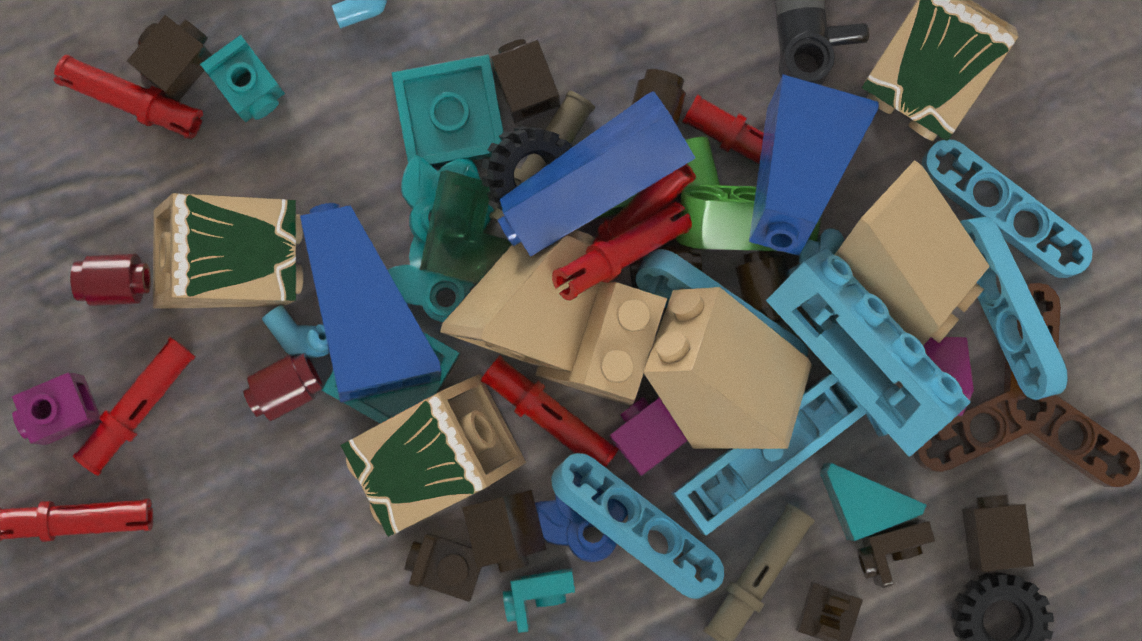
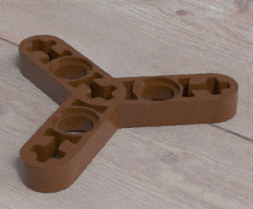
(1041, 426)

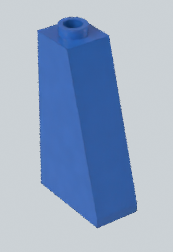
(803, 157)
(595, 175)
(364, 316)

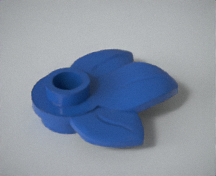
(566, 527)

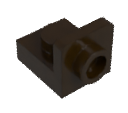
(900, 541)
(443, 567)

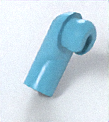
(296, 338)

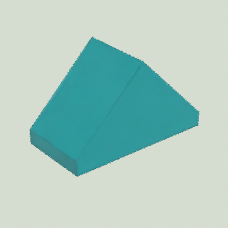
(865, 505)

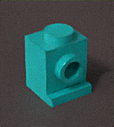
(233, 63)

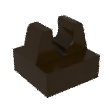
(829, 614)

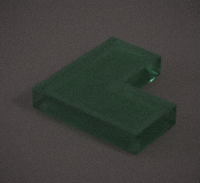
(455, 233)

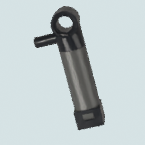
(805, 31)

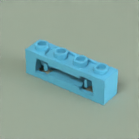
(868, 350)
(746, 473)

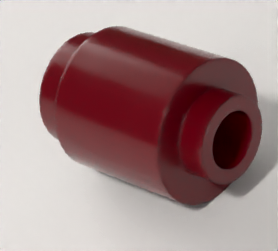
(110, 279)
(282, 386)

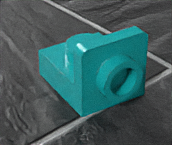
(546, 589)

